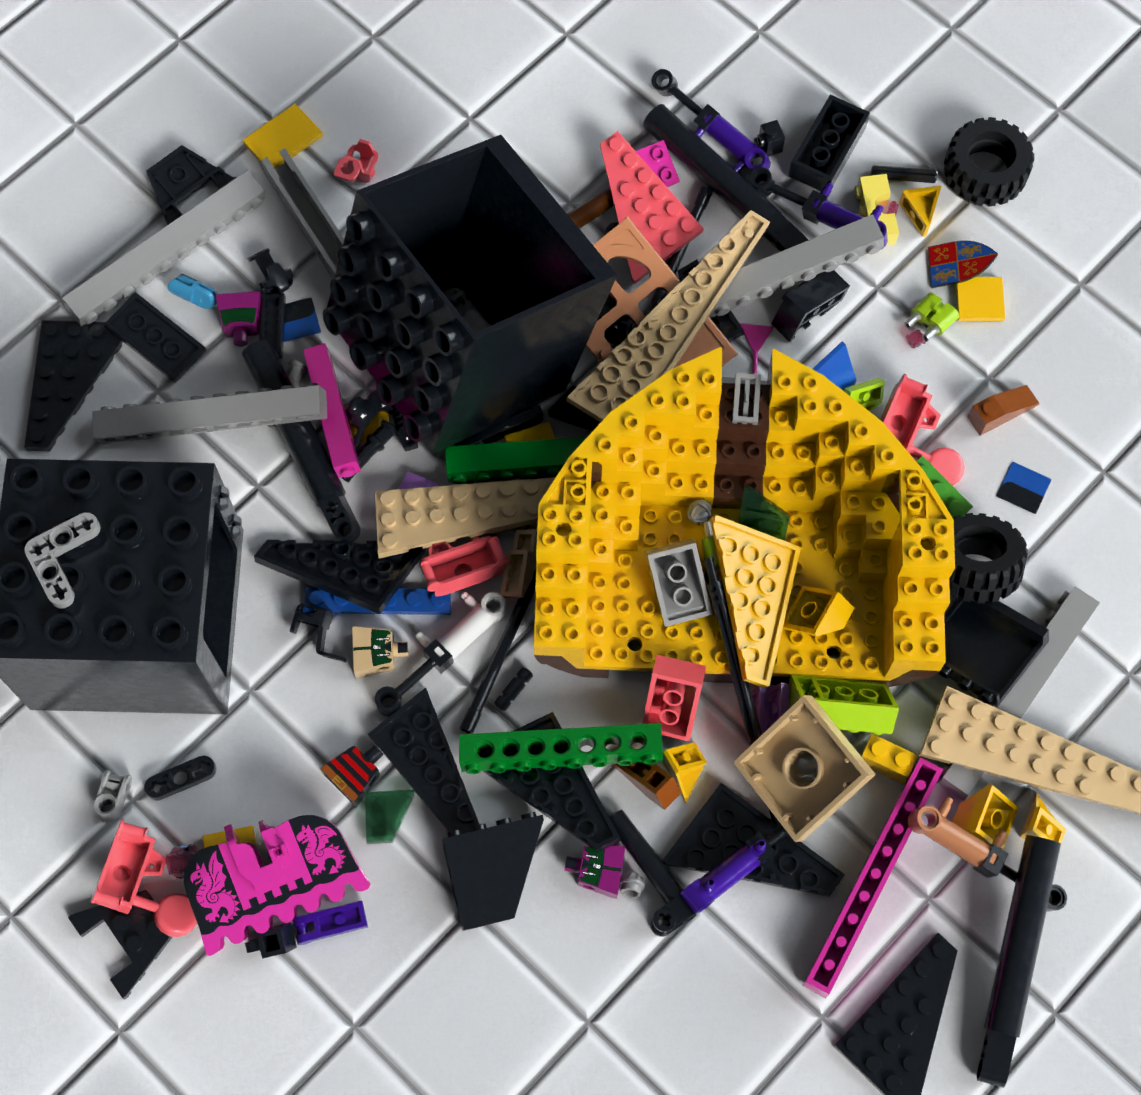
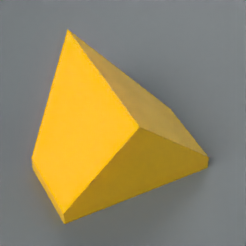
(920, 206)
(685, 766)
(1042, 823)

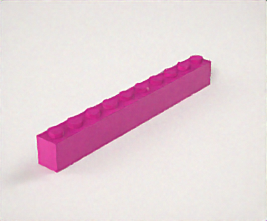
(871, 880)

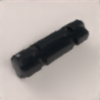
(513, 689)

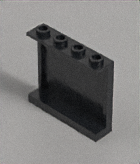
(989, 647)

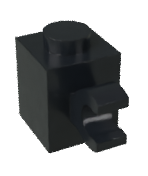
(273, 942)

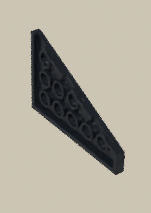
(898, 1031)

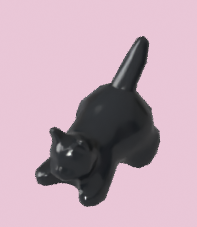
(362, 412)

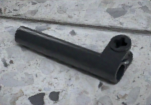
(676, 909)

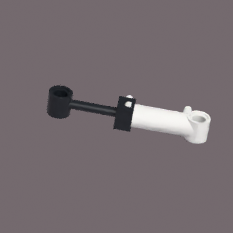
(443, 651)

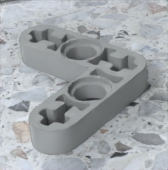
(49, 559)

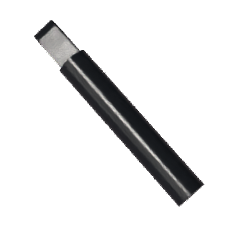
(720, 176)
(304, 445)
(1017, 958)

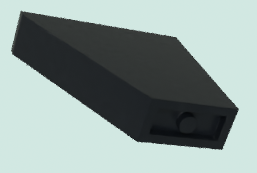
(491, 868)

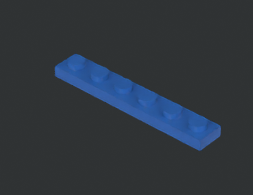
(405, 601)

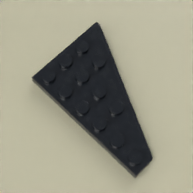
(64, 374)
(342, 568)
(561, 794)
(727, 824)

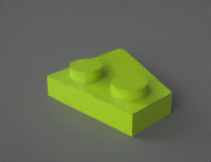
(868, 393)

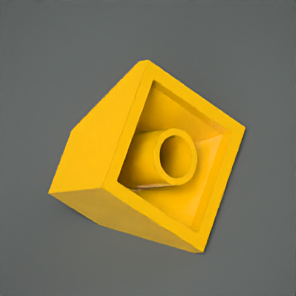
(818, 612)
(986, 814)

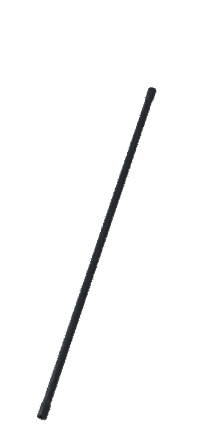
(474, 711)

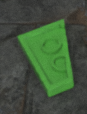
(951, 497)

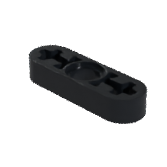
(170, 773)

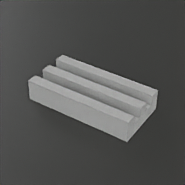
(745, 419)

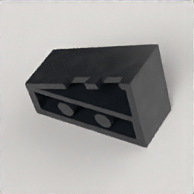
(808, 301)

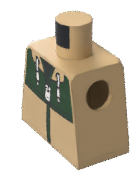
(375, 651)

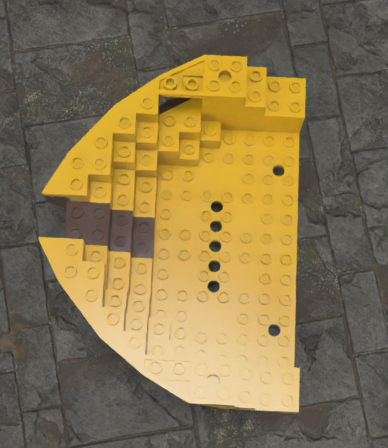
(808, 455)

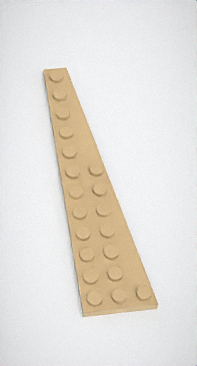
(669, 327)
(450, 512)
(1003, 745)

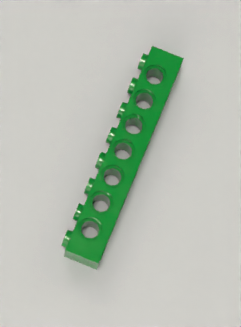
(549, 740)

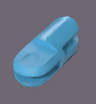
(193, 291)

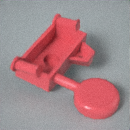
(906, 414)
(460, 567)
(122, 873)

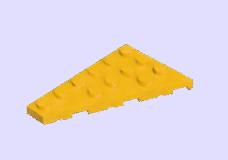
(757, 588)

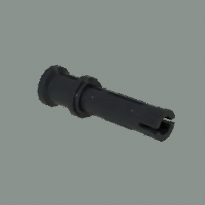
(374, 443)

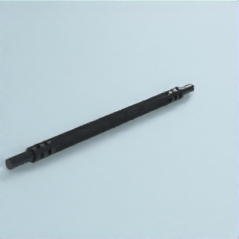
(741, 687)

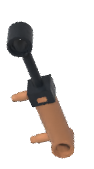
(985, 858)

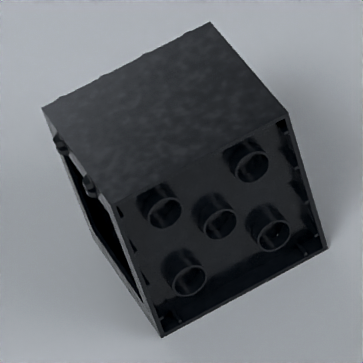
(517, 255)
(149, 590)

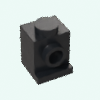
(770, 138)

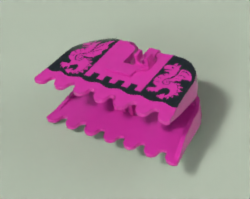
(235, 889)

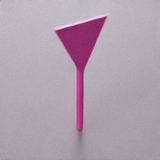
(756, 336)

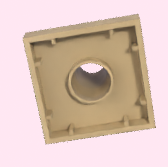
(785, 770)

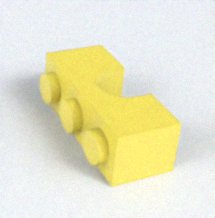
(875, 191)

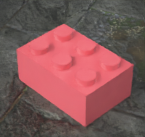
(674, 696)

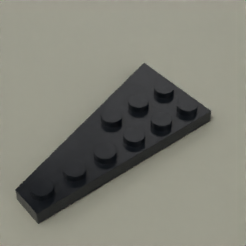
(422, 756)

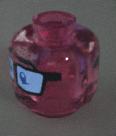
(178, 859)

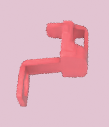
(356, 169)

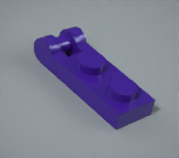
(330, 922)

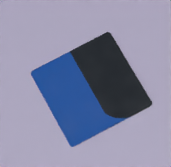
(300, 320)
(1024, 487)

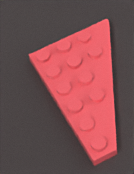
(647, 202)

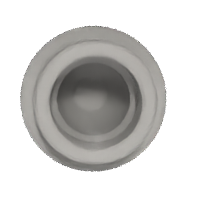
(699, 511)
(632, 884)

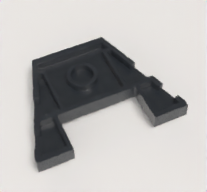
(180, 176)
(134, 932)

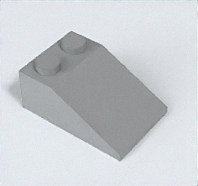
(678, 582)

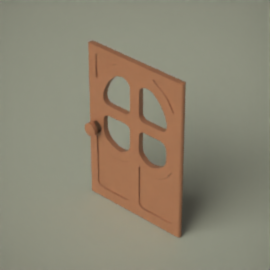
(629, 243)

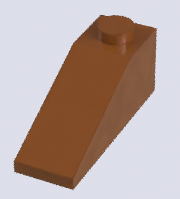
(1001, 408)
(652, 782)

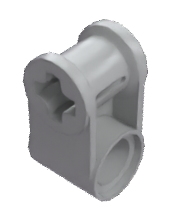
(112, 790)

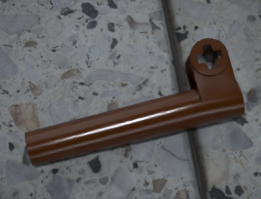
(592, 208)

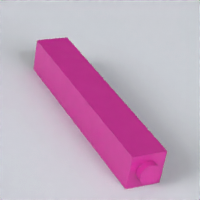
(336, 426)

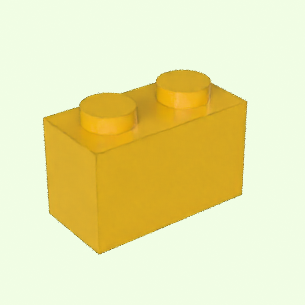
(888, 758)

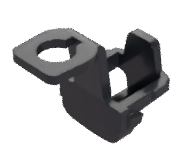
(276, 278)
(322, 619)

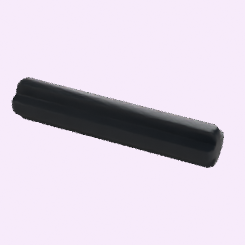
(905, 174)

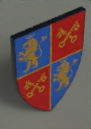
(958, 261)

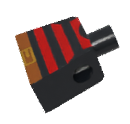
(353, 772)

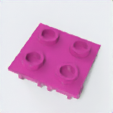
(660, 162)

